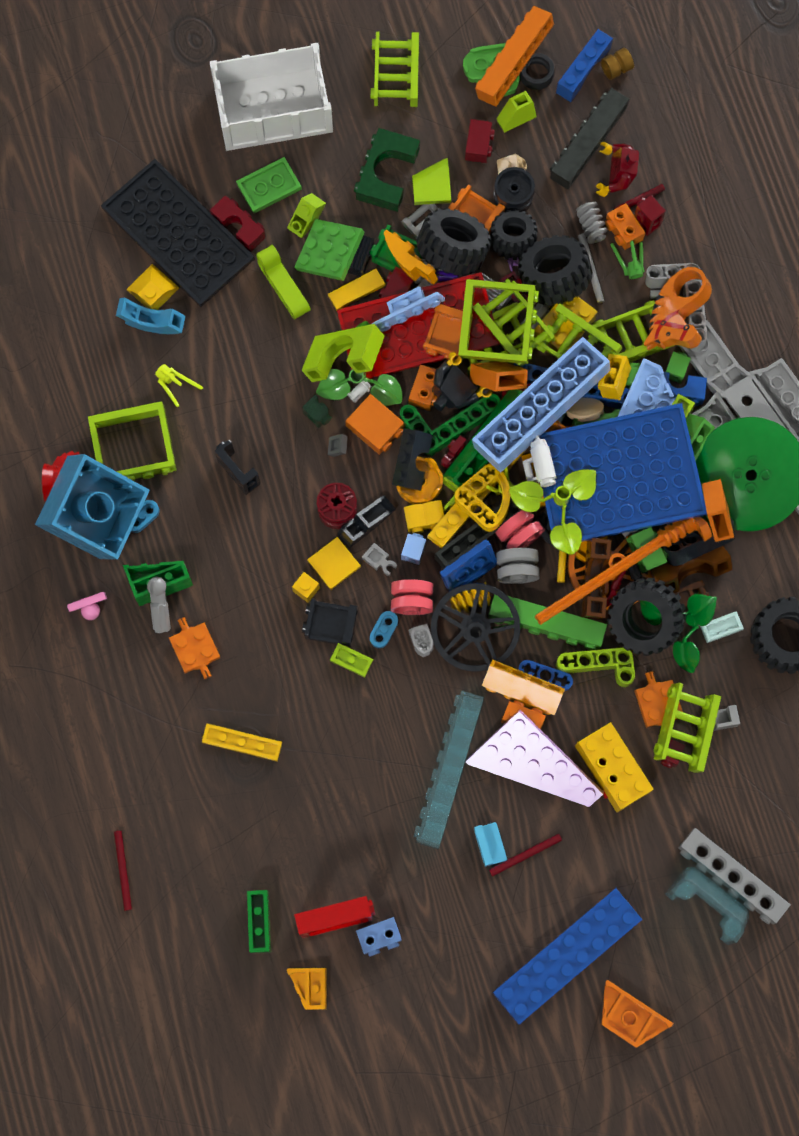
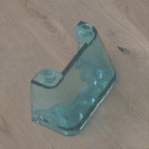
(693, 882)

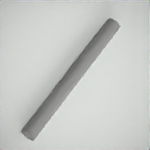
(595, 282)

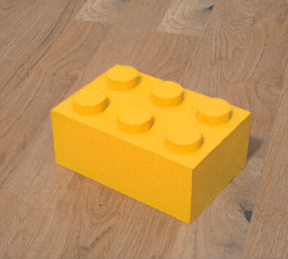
(578, 307)

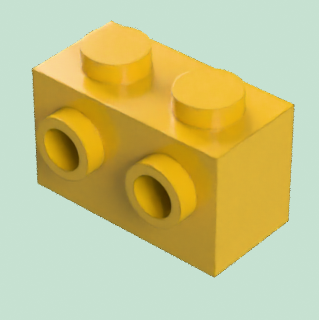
(614, 381)

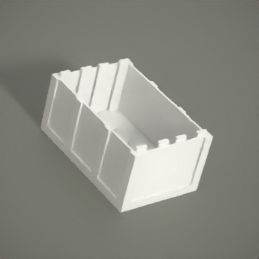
(271, 97)

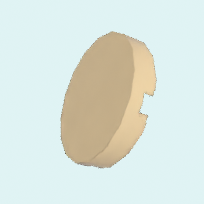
(586, 410)

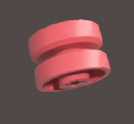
(520, 530)
(411, 597)

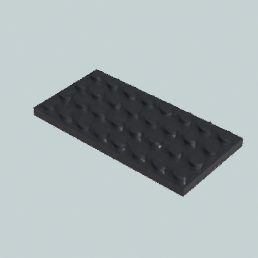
(177, 232)

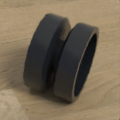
(514, 189)

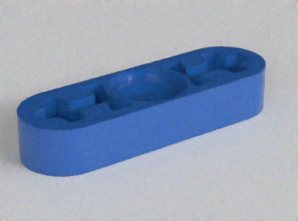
(561, 674)

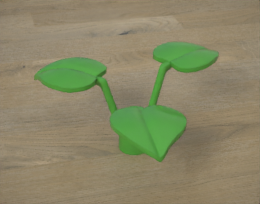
(336, 387)

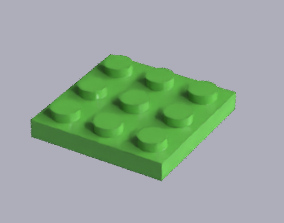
(329, 249)

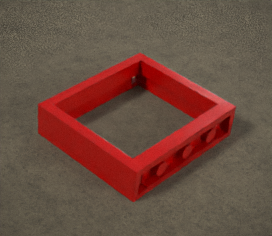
(334, 917)

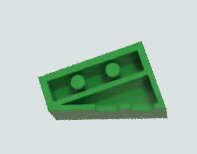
(173, 573)

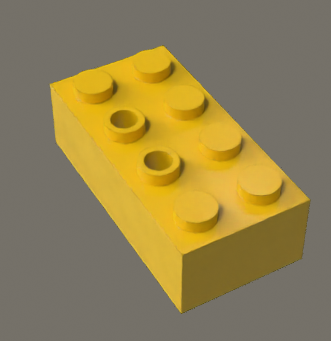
(630, 780)

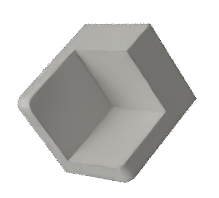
(727, 718)

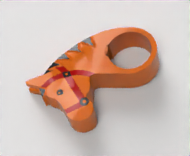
(670, 310)

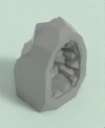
(421, 640)

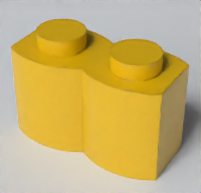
(423, 516)

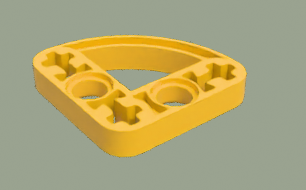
(473, 494)

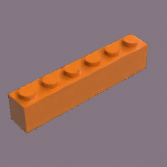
(514, 56)

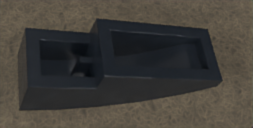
(366, 521)

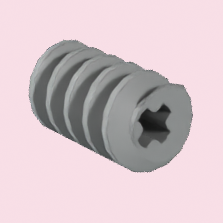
(590, 222)

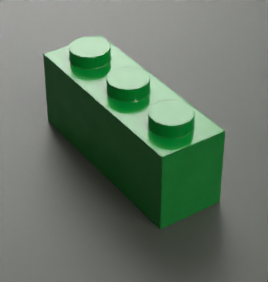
(258, 921)

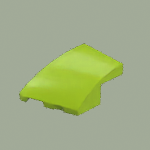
(432, 184)

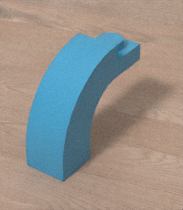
(150, 320)

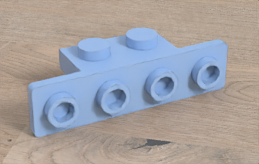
(406, 306)

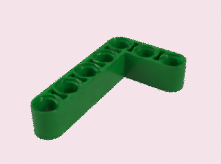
(450, 426)

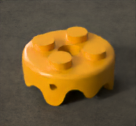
(432, 486)

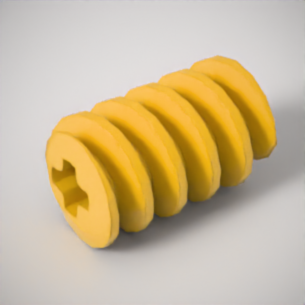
(466, 599)

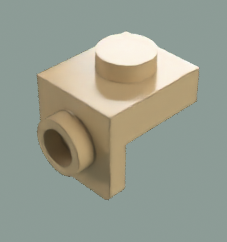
(511, 161)

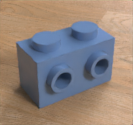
(377, 932)

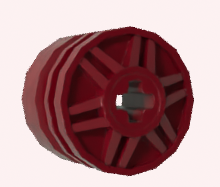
(338, 515)

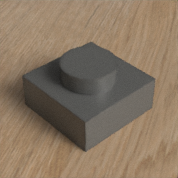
(337, 445)

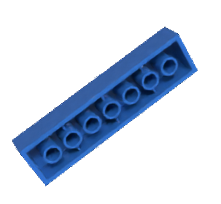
(566, 956)

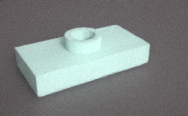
(722, 627)

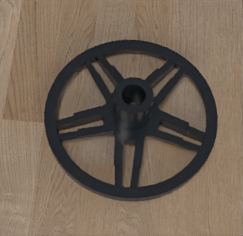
(475, 626)

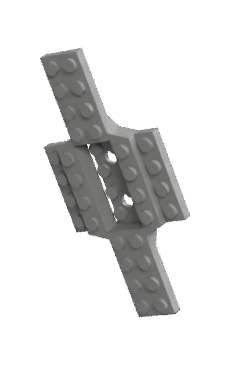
(772, 388)

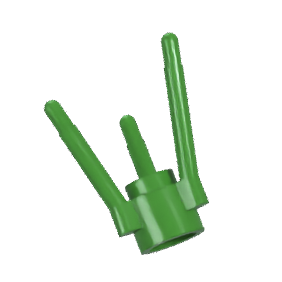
(635, 268)

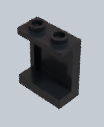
(245, 482)
(330, 622)

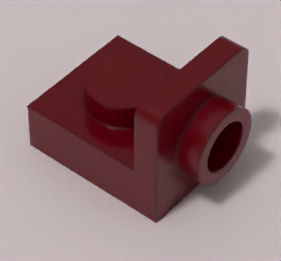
(669, 761)

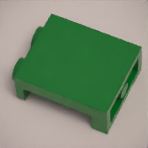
(382, 255)

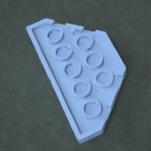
(647, 390)

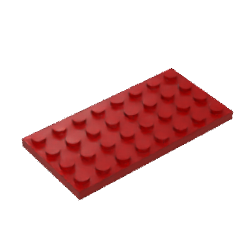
(404, 342)

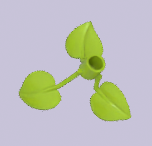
(579, 484)

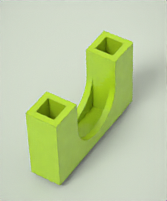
(364, 346)

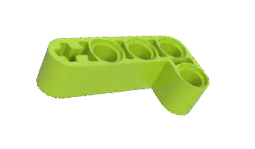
(282, 283)
(595, 665)

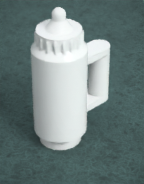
(542, 464)

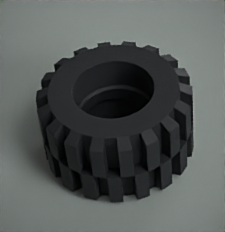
(509, 223)

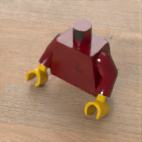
(623, 167)

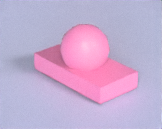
(88, 606)

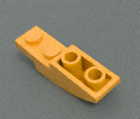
(408, 260)

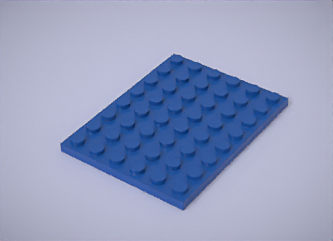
(641, 472)

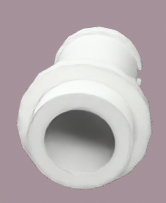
(359, 391)

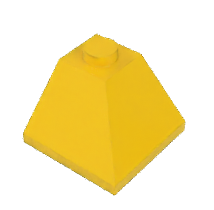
(152, 288)

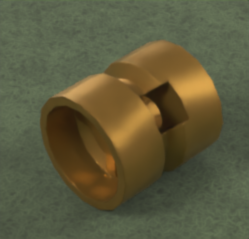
(614, 65)

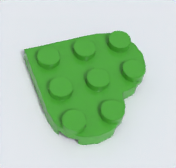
(480, 59)

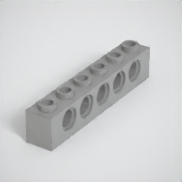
(777, 904)

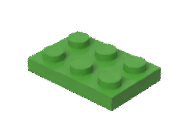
(268, 185)

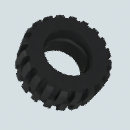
(453, 241)
(551, 254)
(625, 627)
(763, 639)

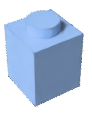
(413, 548)

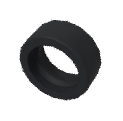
(538, 84)

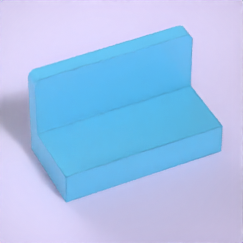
(490, 844)

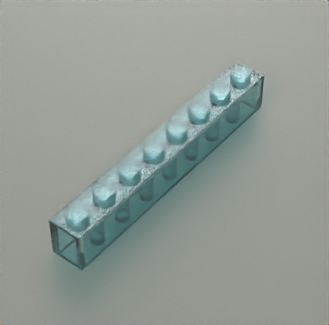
(449, 770)

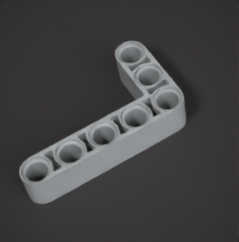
(662, 275)

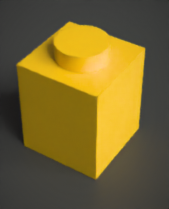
(305, 587)

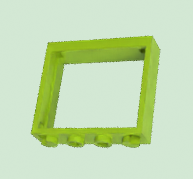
(529, 333)
(133, 414)

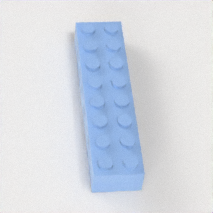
(541, 404)

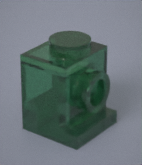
(316, 412)

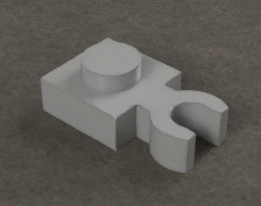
(377, 558)

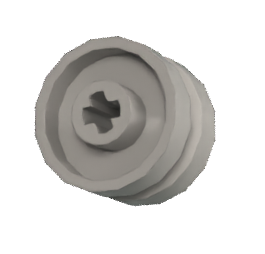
(517, 565)

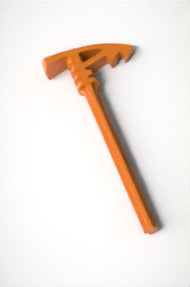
(665, 538)

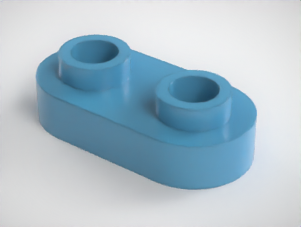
(144, 518)
(384, 630)

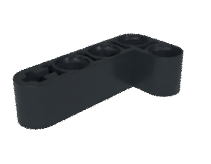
(692, 547)

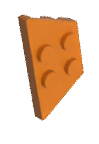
(630, 1017)

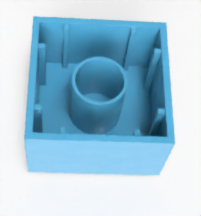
(92, 507)

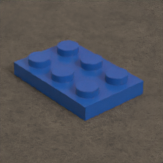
(469, 566)

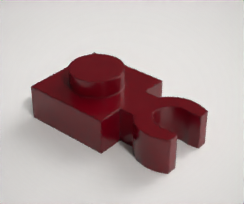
(455, 448)

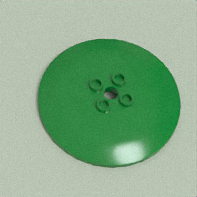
(756, 446)

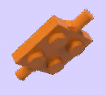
(194, 648)
(653, 700)

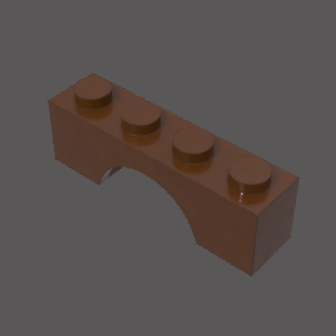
(596, 562)
(714, 563)

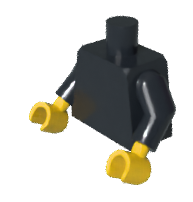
(454, 387)

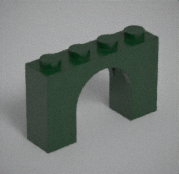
(384, 146)

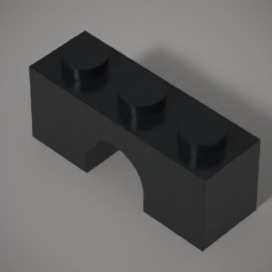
(406, 472)

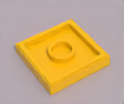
(334, 563)

